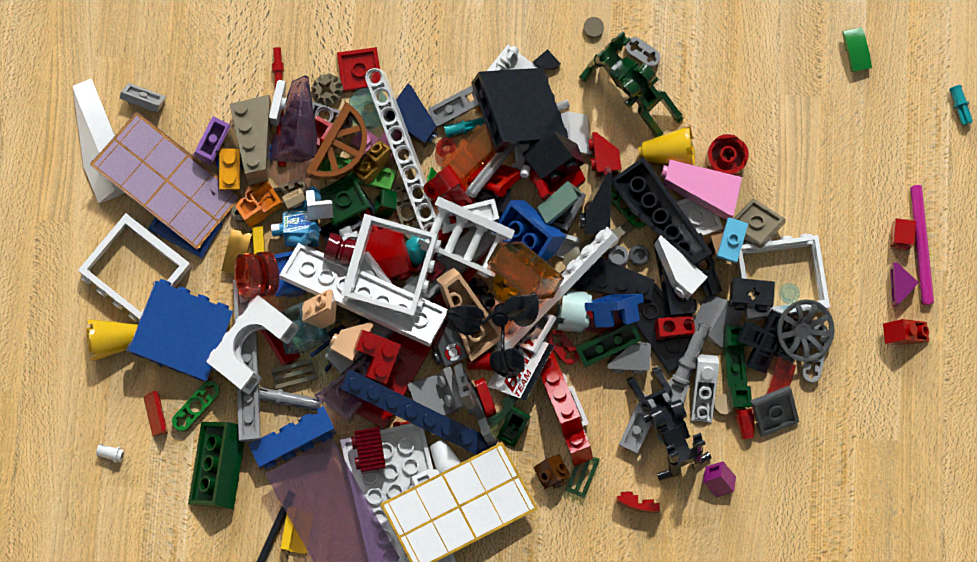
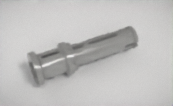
(688, 362)

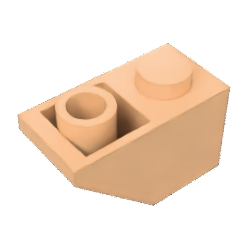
(320, 309)

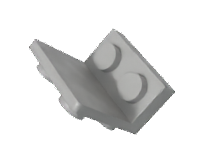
(437, 392)

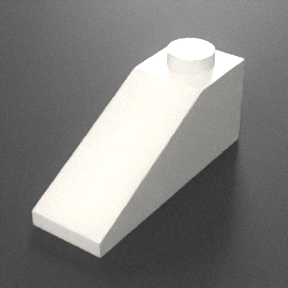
(681, 273)

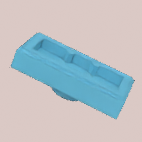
(732, 240)

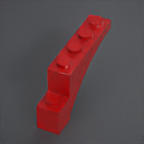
(565, 412)

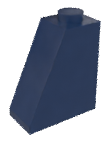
(415, 116)

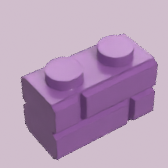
(211, 140)

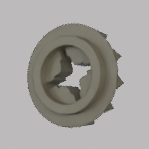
(327, 98)

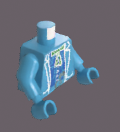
(297, 227)

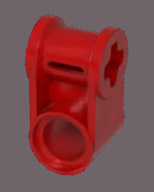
(442, 182)

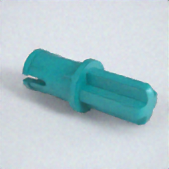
(961, 105)
(462, 127)

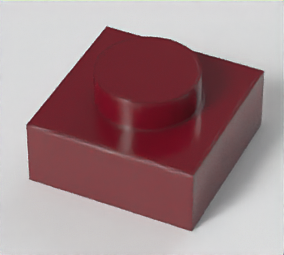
(438, 269)

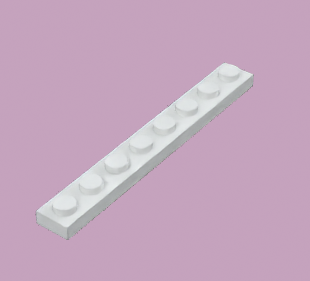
(573, 272)

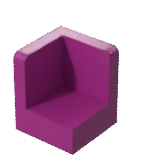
(719, 479)

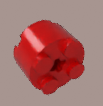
(735, 150)

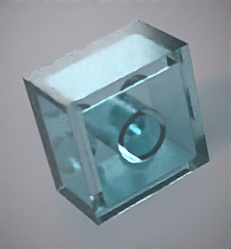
(307, 336)

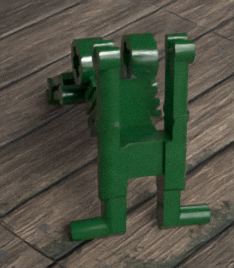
(634, 80)

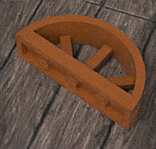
(331, 140)

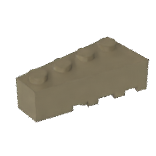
(253, 136)

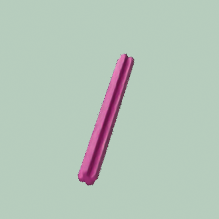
(922, 245)

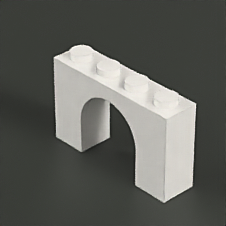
(227, 355)

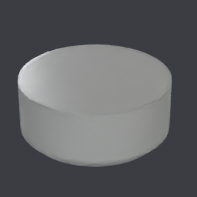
(618, 255)

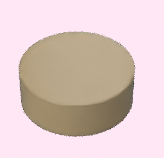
(722, 405)

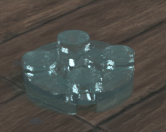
(359, 100)

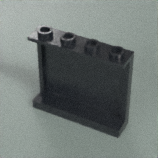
(517, 106)

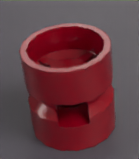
(339, 249)

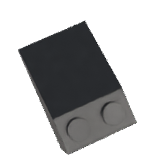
(598, 207)

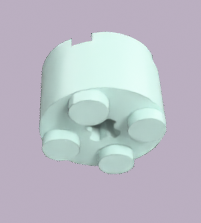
(571, 312)

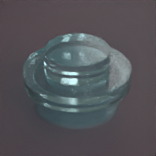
(789, 293)

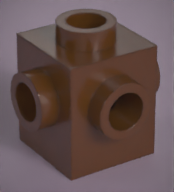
(552, 472)

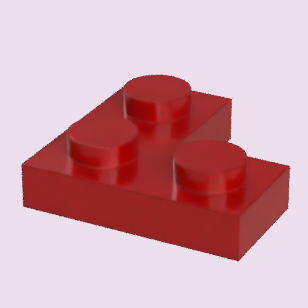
(382, 352)

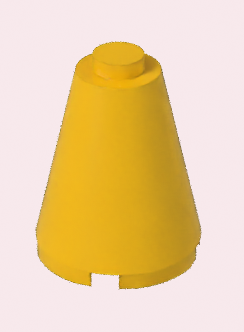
(670, 146)
(108, 337)

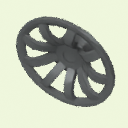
(803, 330)

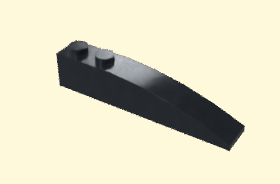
(657, 208)

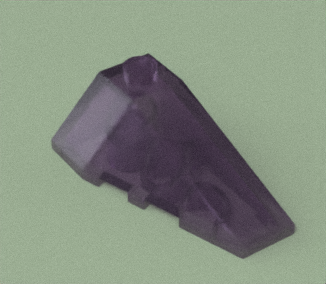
(298, 130)

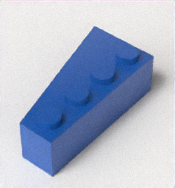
(292, 439)

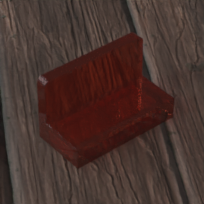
(781, 375)

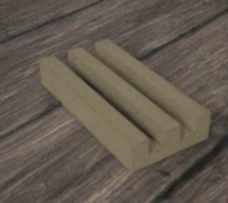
(292, 366)

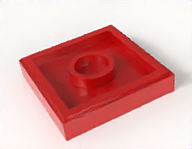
(355, 65)

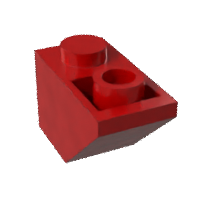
(604, 155)
(905, 332)

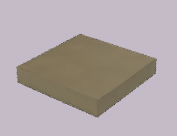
(761, 221)

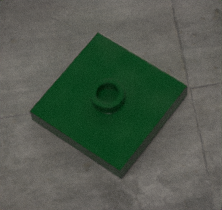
(346, 199)

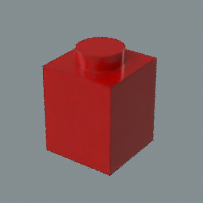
(903, 234)

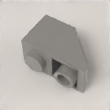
(631, 358)

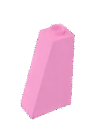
(704, 186)

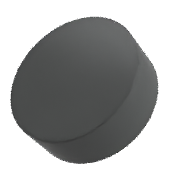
(638, 255)

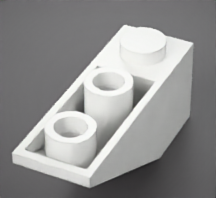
(704, 388)

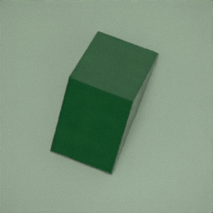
(513, 427)

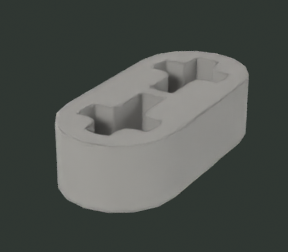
(645, 49)

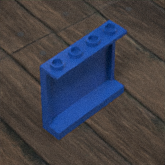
(179, 330)

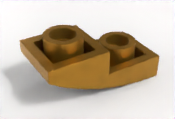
(377, 158)
(237, 244)

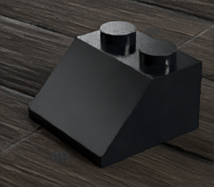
(554, 157)

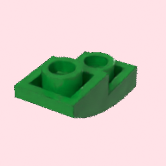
(857, 48)

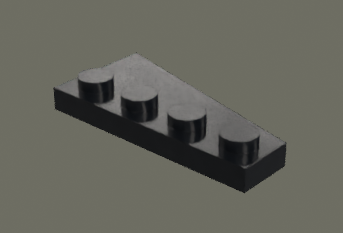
(611, 278)

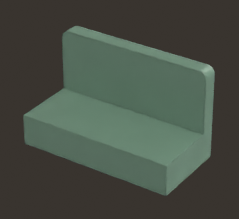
(559, 202)

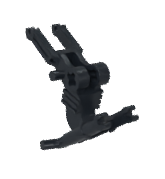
(670, 423)

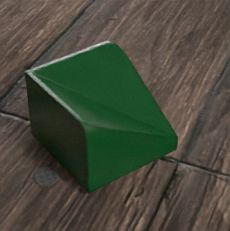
(385, 203)

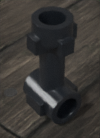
(480, 287)

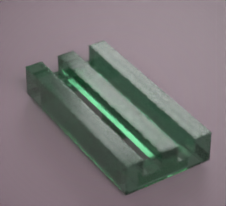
(575, 491)

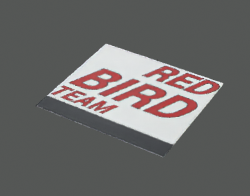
(524, 382)

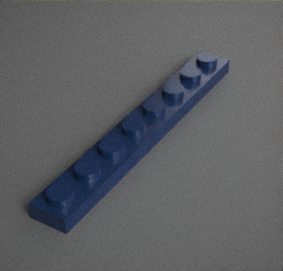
(414, 412)

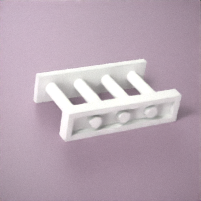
(482, 226)

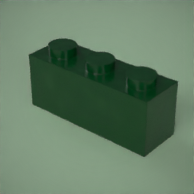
(608, 343)

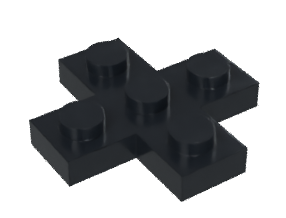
(765, 341)

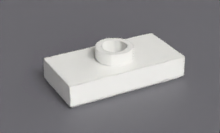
(279, 102)

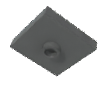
(775, 411)

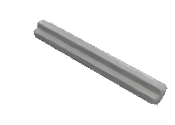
(488, 171)

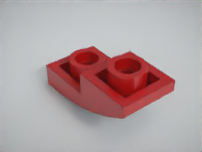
(630, 501)

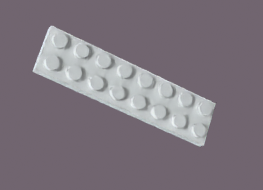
(314, 274)

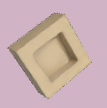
(294, 198)

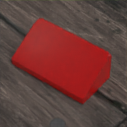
(278, 348)
(155, 414)

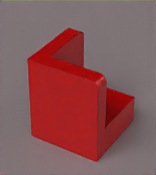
(322, 129)

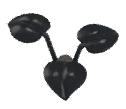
(520, 308)

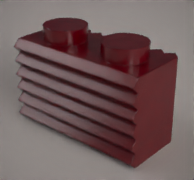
(370, 451)

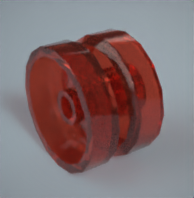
(256, 274)

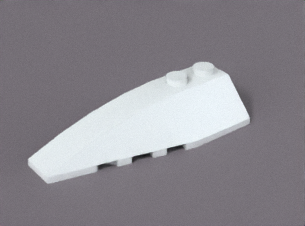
(94, 135)

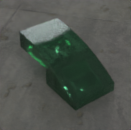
(507, 404)

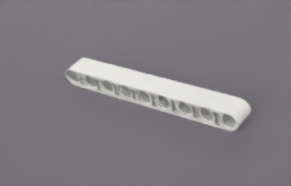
(397, 146)

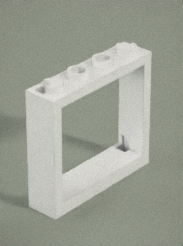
(788, 242)
(358, 254)
(104, 290)

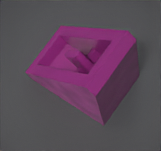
(901, 283)

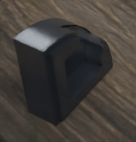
(546, 61)

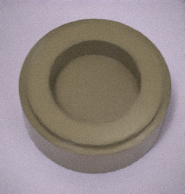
(593, 27)

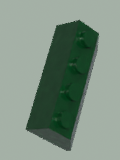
(216, 466)

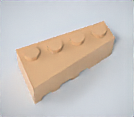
(458, 293)

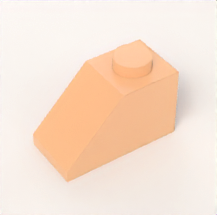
(345, 341)

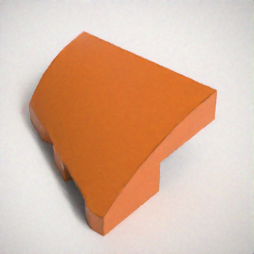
(258, 203)

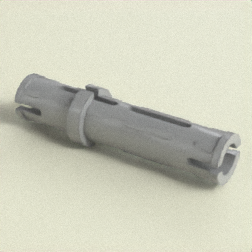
(285, 398)

